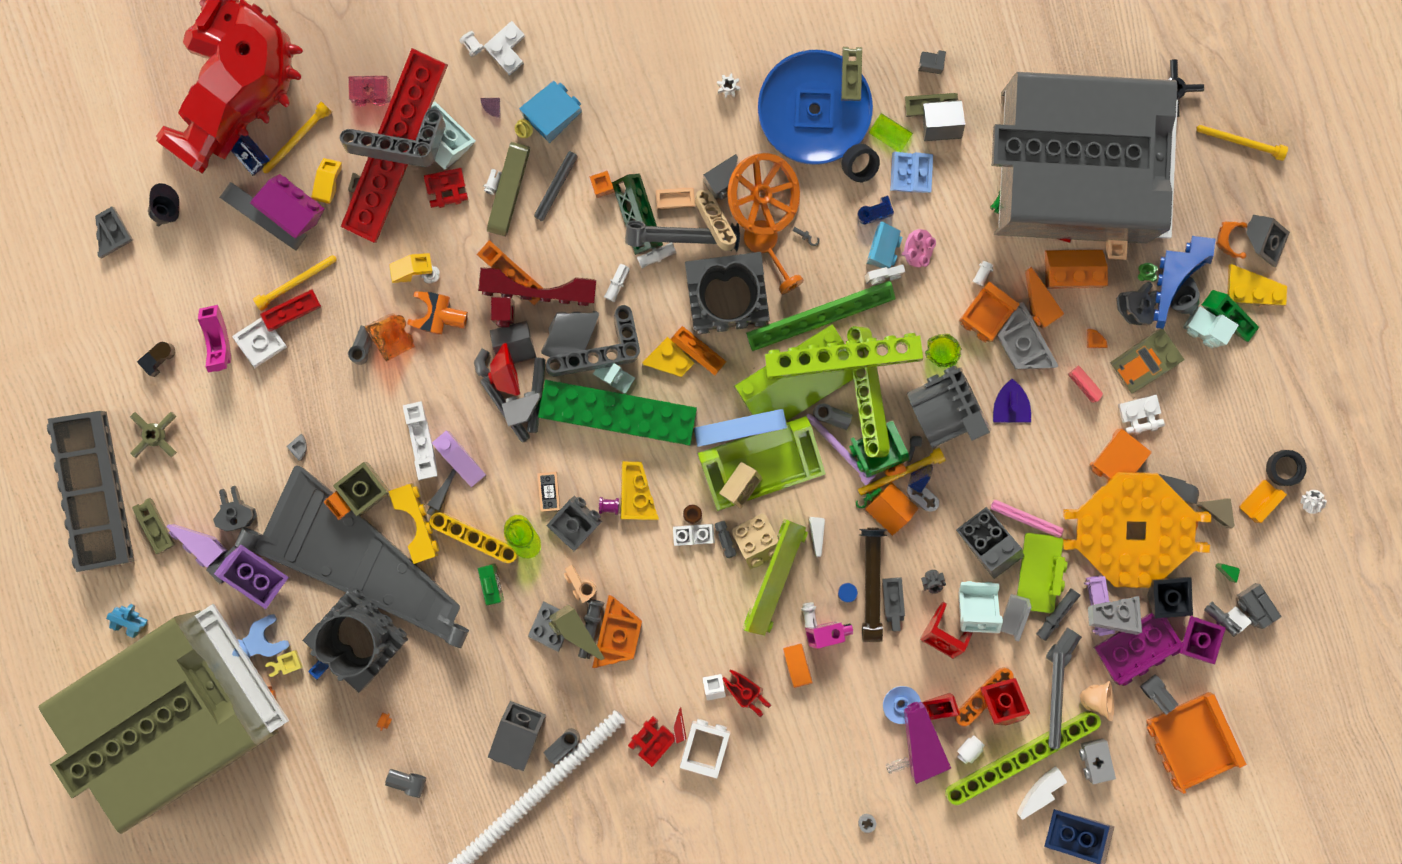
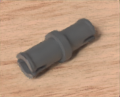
(1223, 619)

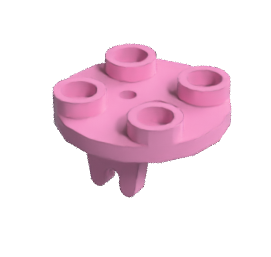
(919, 248)

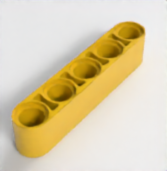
(464, 537)

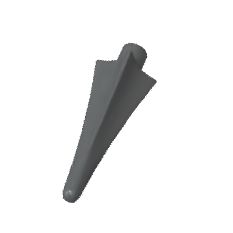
(438, 499)

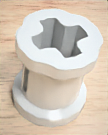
(471, 43)

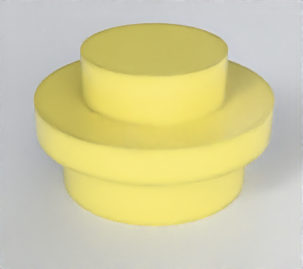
(523, 128)

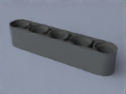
(241, 201)

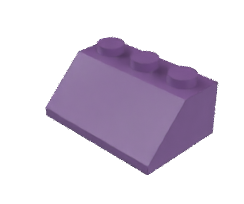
(251, 576)

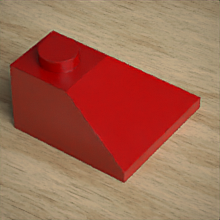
(503, 372)
(1005, 702)

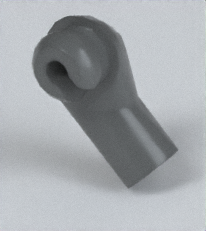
(479, 363)

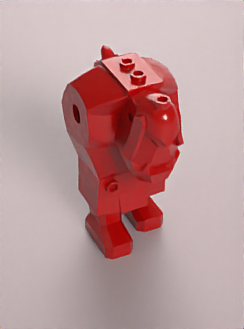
(239, 83)

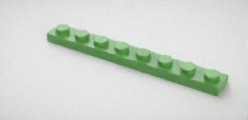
(821, 315)

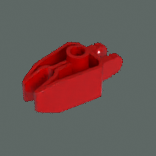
(746, 692)

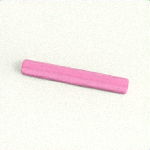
(1026, 518)

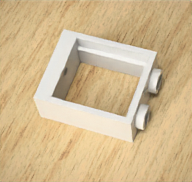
(700, 767)

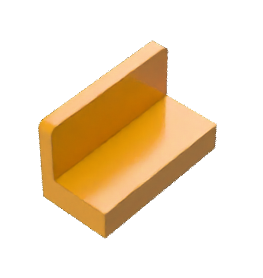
(1262, 501)

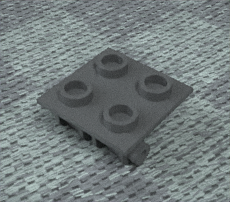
(542, 631)

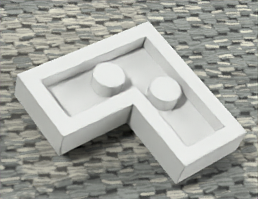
(501, 47)
(878, 276)

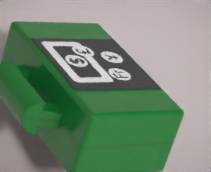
(490, 584)

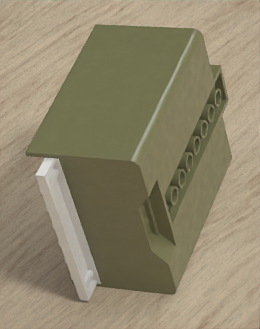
(161, 717)

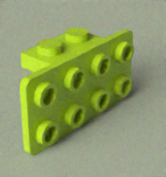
(1042, 571)

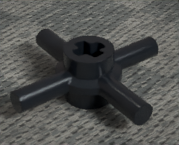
(1181, 85)

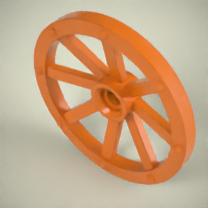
(765, 192)

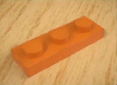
(698, 350)

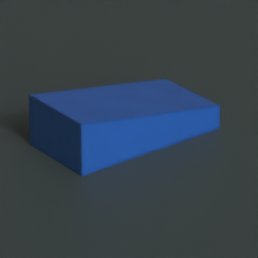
(318, 669)

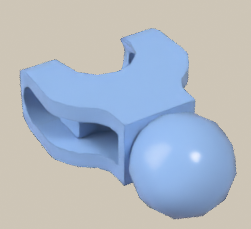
(256, 642)

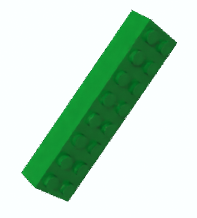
(617, 412)

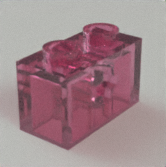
(361, 84)

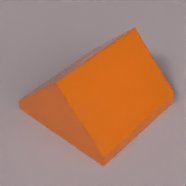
(892, 509)

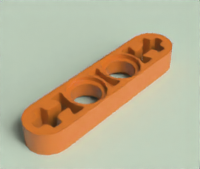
(978, 694)

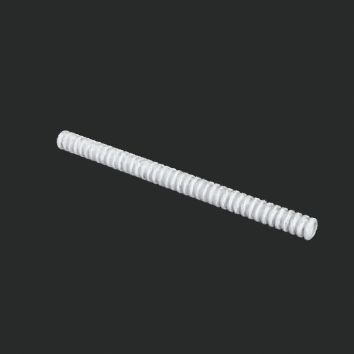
(538, 791)

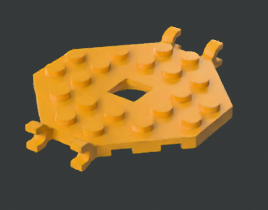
(1136, 499)

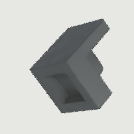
(932, 62)

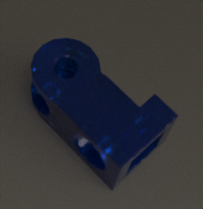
(875, 213)

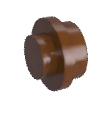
(692, 514)

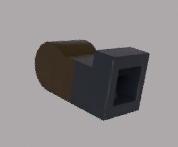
(156, 357)

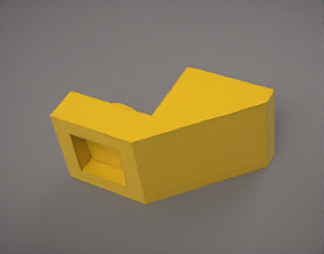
(325, 180)
(410, 265)

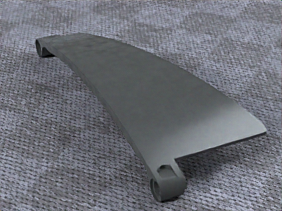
(351, 555)

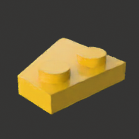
(669, 359)

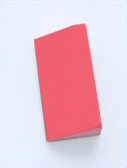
(1085, 383)

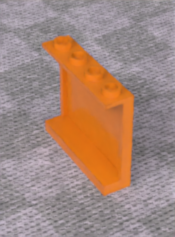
(1195, 741)

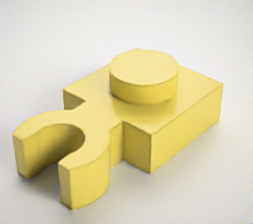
(287, 663)

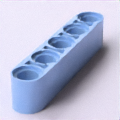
(740, 427)

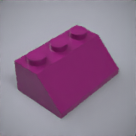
(287, 206)

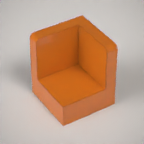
(602, 184)

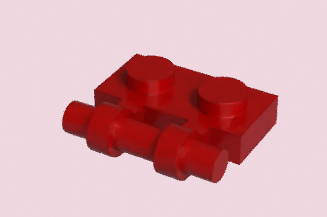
(443, 182)
(656, 746)

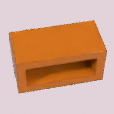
(337, 505)

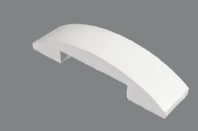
(421, 440)

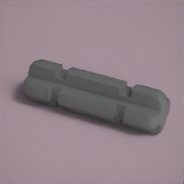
(725, 539)

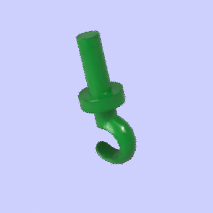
(869, 497)

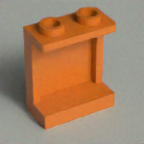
(988, 312)
(1120, 455)

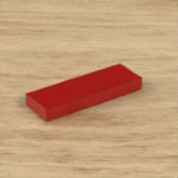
(290, 310)

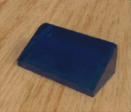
(249, 154)
(920, 478)

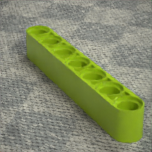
(868, 401)

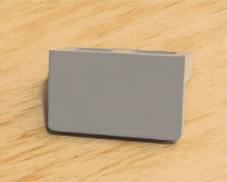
(1015, 616)

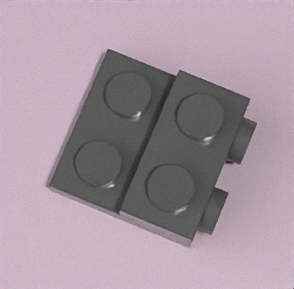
(574, 522)

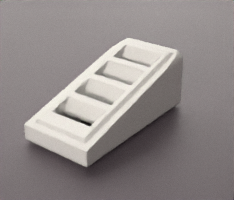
(817, 532)

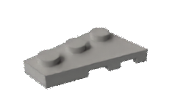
(1117, 615)

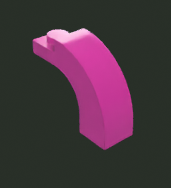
(216, 338)

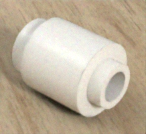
(970, 750)

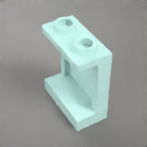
(979, 607)

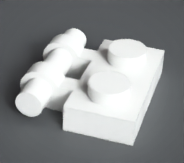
(1139, 409)

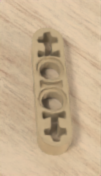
(718, 219)

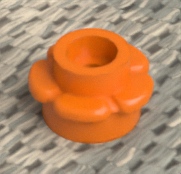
(383, 721)

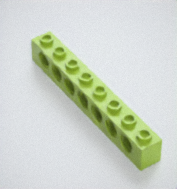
(815, 366)

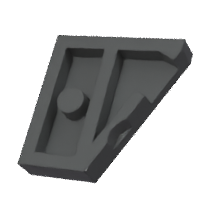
(110, 232)

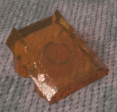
(390, 335)

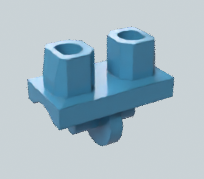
(128, 618)

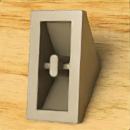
(1220, 510)

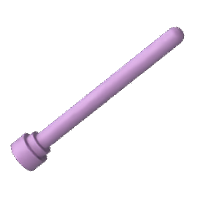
(836, 444)

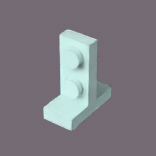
(615, 377)

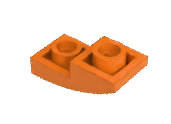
(797, 665)

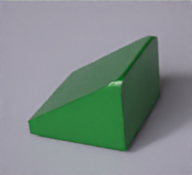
(1229, 572)

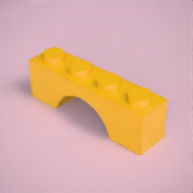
(407, 499)

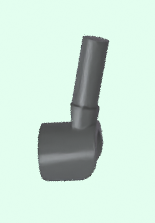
(915, 441)

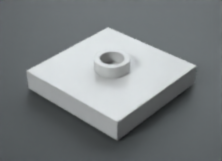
(258, 342)

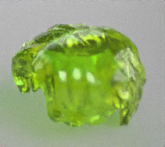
(943, 350)

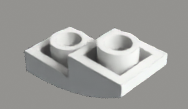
(693, 534)

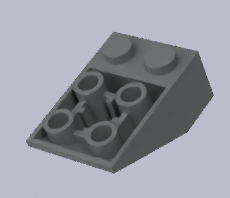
(990, 542)

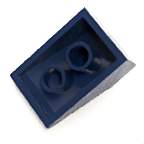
(1079, 836)

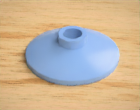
(892, 710)

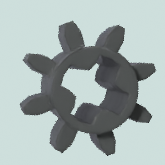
(933, 581)

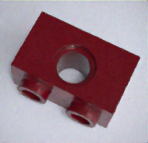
(502, 311)

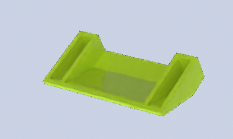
(796, 392)
(778, 456)
(759, 618)

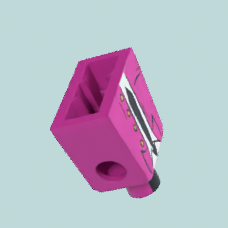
(821, 635)

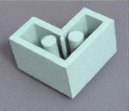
(1212, 329)

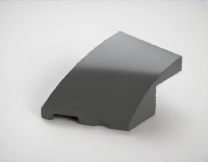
(569, 333)

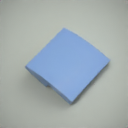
(911, 172)

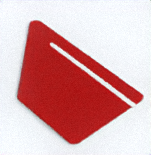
(679, 728)

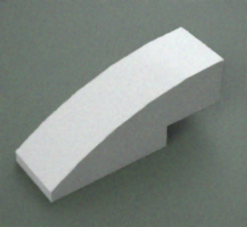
(1040, 792)

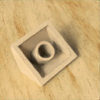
(741, 485)

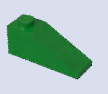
(1222, 304)

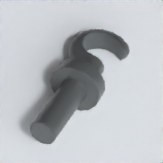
(805, 235)

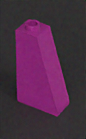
(924, 746)

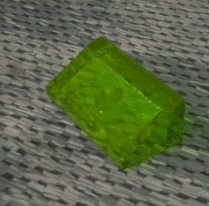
(890, 133)

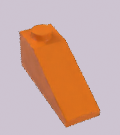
(1042, 304)

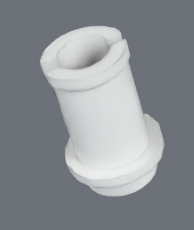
(492, 183)
(983, 273)
(809, 614)

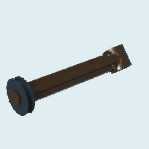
(872, 628)

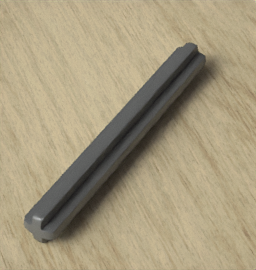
(1056, 700)

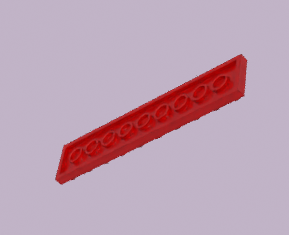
(403, 119)

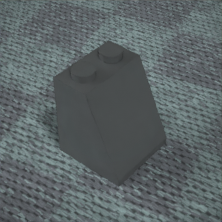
(516, 735)

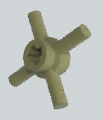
(146, 434)

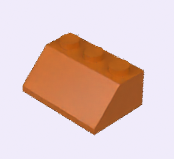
(1075, 269)

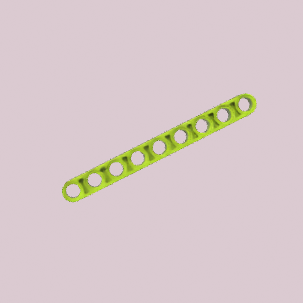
(1012, 758)

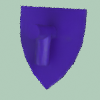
(1012, 404)

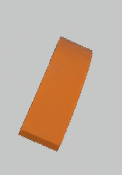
(497, 259)

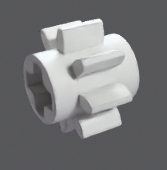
(729, 80)
(1313, 501)

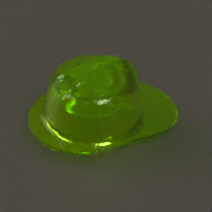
(522, 536)

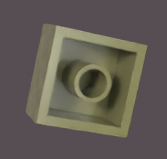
(361, 488)

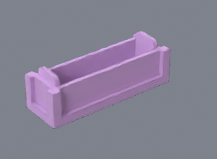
(1098, 594)

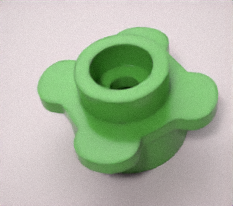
(1147, 267)

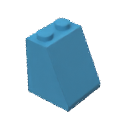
(551, 110)

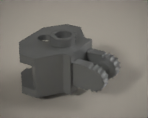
(1139, 304)
(234, 510)

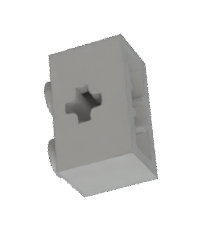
(1104, 769)

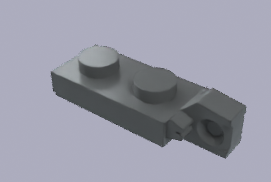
(893, 601)

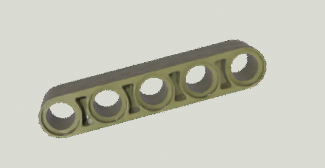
(508, 189)

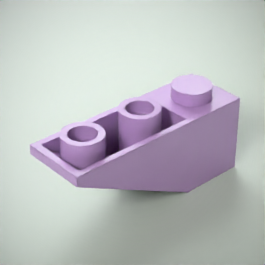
(203, 546)

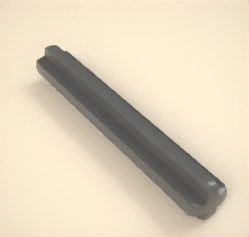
(555, 186)
(537, 386)
(498, 399)

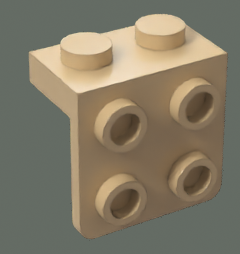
(756, 540)

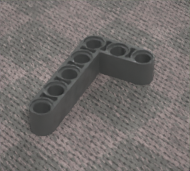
(398, 145)
(601, 352)

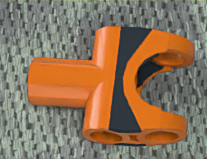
(438, 314)

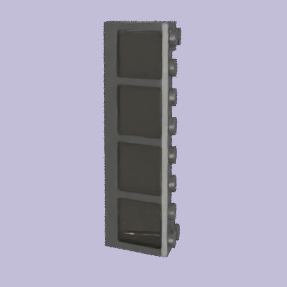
(90, 490)

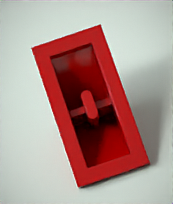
(942, 706)

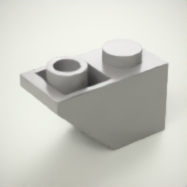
(520, 410)

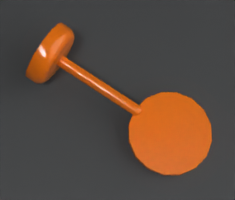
(765, 244)

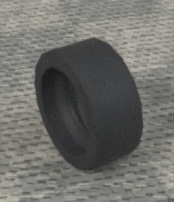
(871, 168)
(1271, 468)

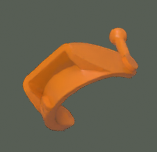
(1223, 237)

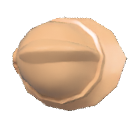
(1099, 699)

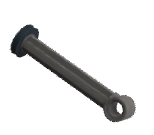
(638, 233)

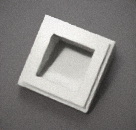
(1239, 618)
(714, 687)

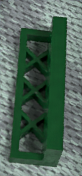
(640, 209)

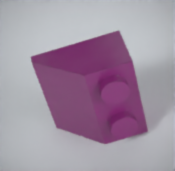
(1202, 640)

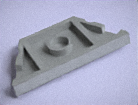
(1024, 342)

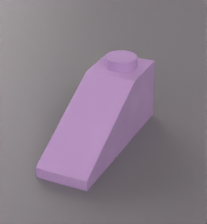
(458, 458)

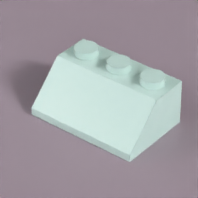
(453, 142)

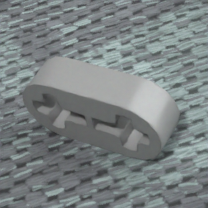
(921, 502)

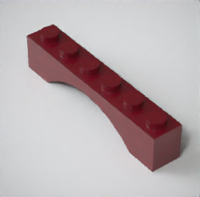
(578, 289)

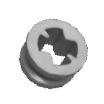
(864, 817)

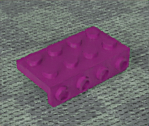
(1132, 654)

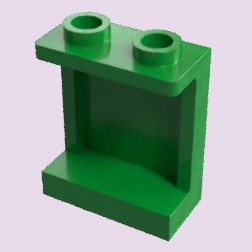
(873, 465)

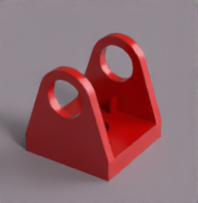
(941, 640)

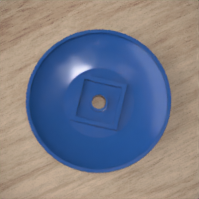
(785, 115)

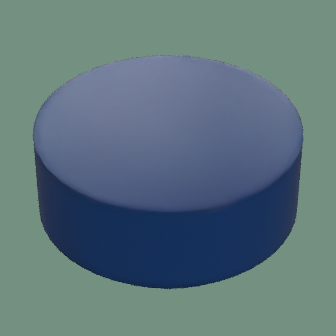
(847, 592)

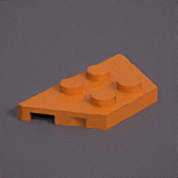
(617, 634)

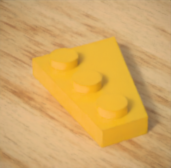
(1254, 289)
(635, 493)

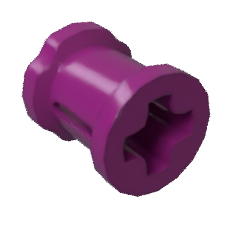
(608, 505)

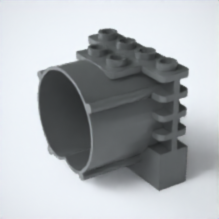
(745, 266)
(948, 408)
(340, 657)

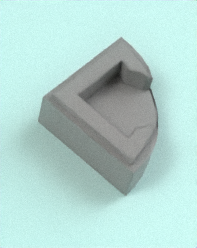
(298, 447)

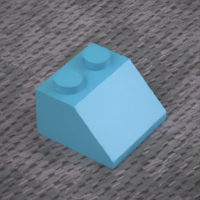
(884, 246)

